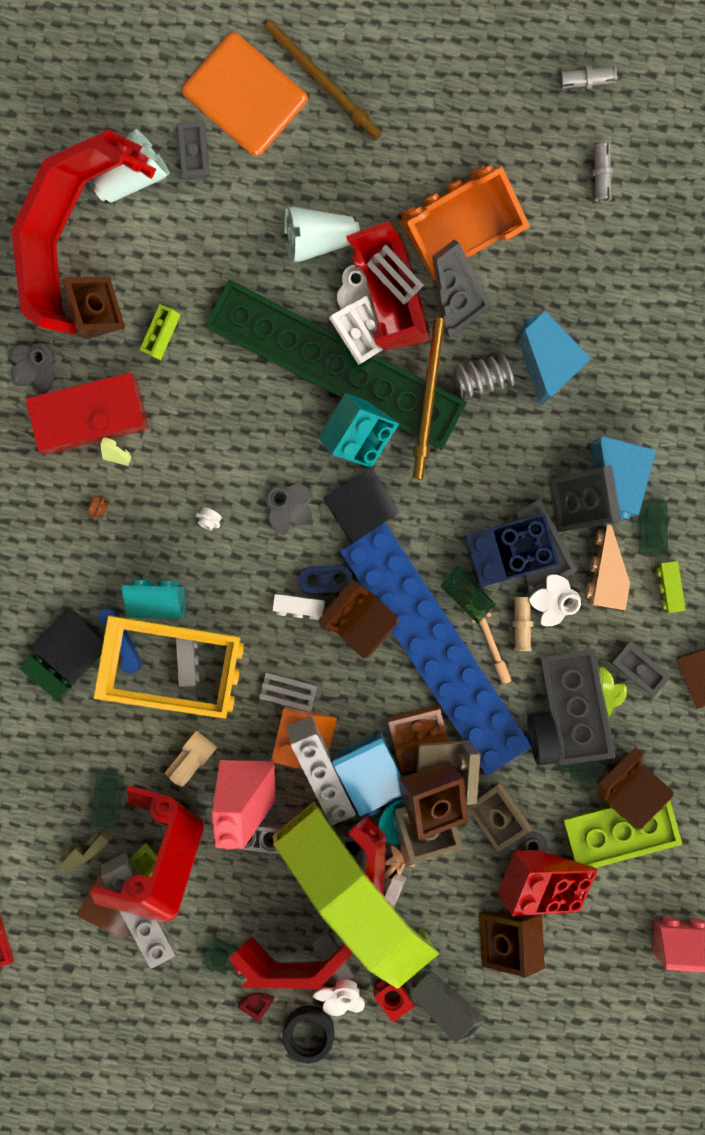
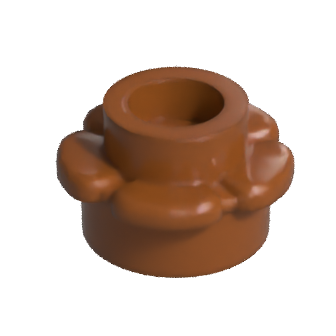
(97, 507)

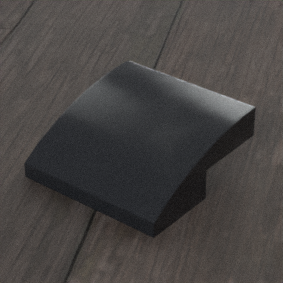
(361, 505)
(70, 645)

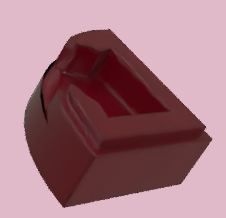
(256, 1004)

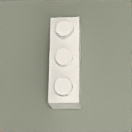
(298, 606)

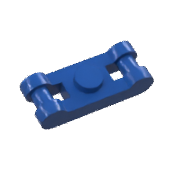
(131, 658)

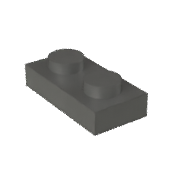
(193, 150)
(640, 669)

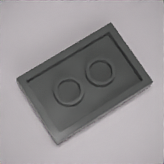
(585, 499)

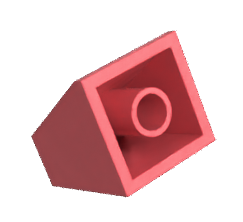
(241, 800)

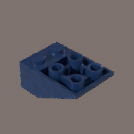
(511, 550)

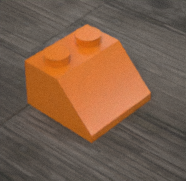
(283, 751)

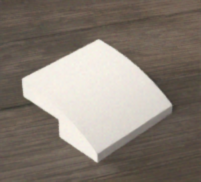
(356, 329)

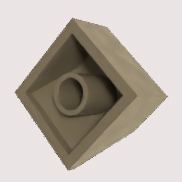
(425, 849)

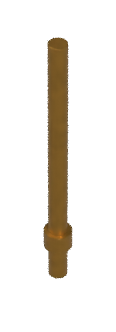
(358, 115)
(421, 450)

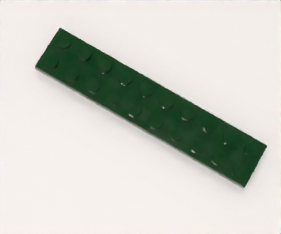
(327, 362)

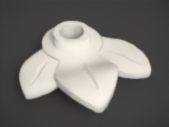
(350, 292)
(552, 598)
(340, 998)

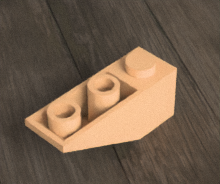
(610, 579)

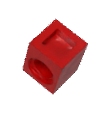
(395, 1007)

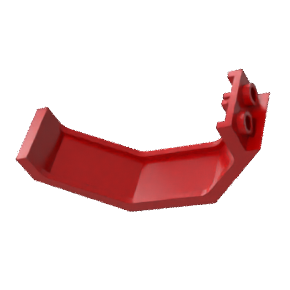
(47, 212)
(265, 972)

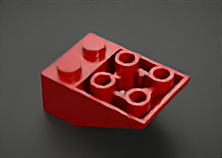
(544, 884)

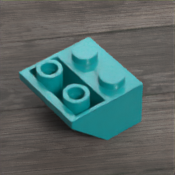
(357, 431)
(154, 601)

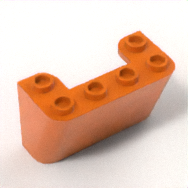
(469, 212)

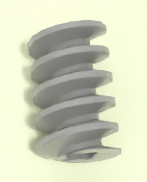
(483, 375)

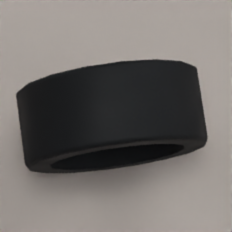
(543, 738)
(302, 1054)

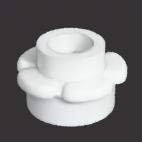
(208, 518)

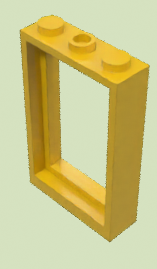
(110, 656)

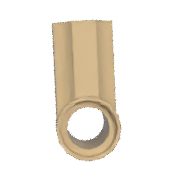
(194, 754)

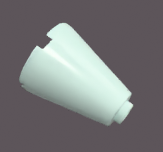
(124, 181)
(316, 232)

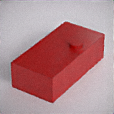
(87, 413)

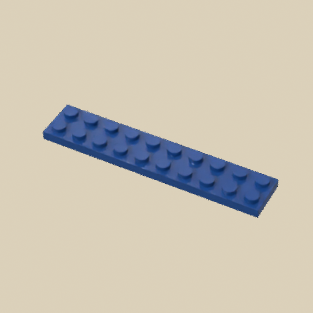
(437, 649)

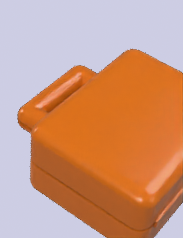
(244, 94)

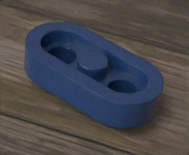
(325, 578)

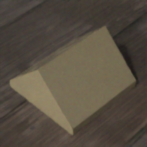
(499, 818)

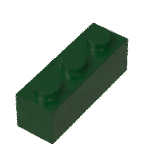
(46, 677)

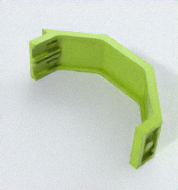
(351, 900)

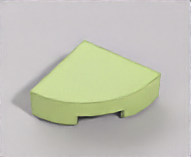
(114, 454)

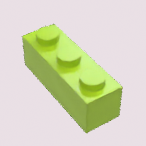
(160, 332)
(670, 587)

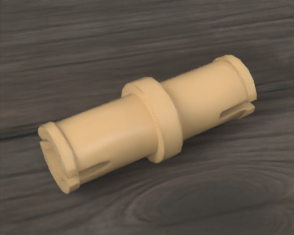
(522, 624)

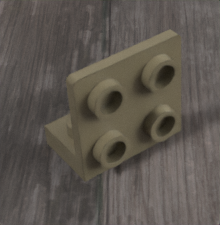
(461, 755)

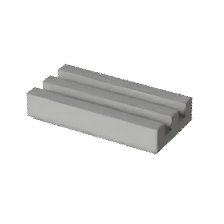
(379, 257)
(266, 686)

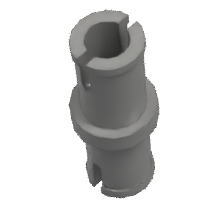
(588, 77)
(602, 172)

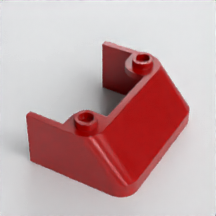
(397, 323)
(161, 893)

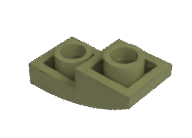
(75, 857)

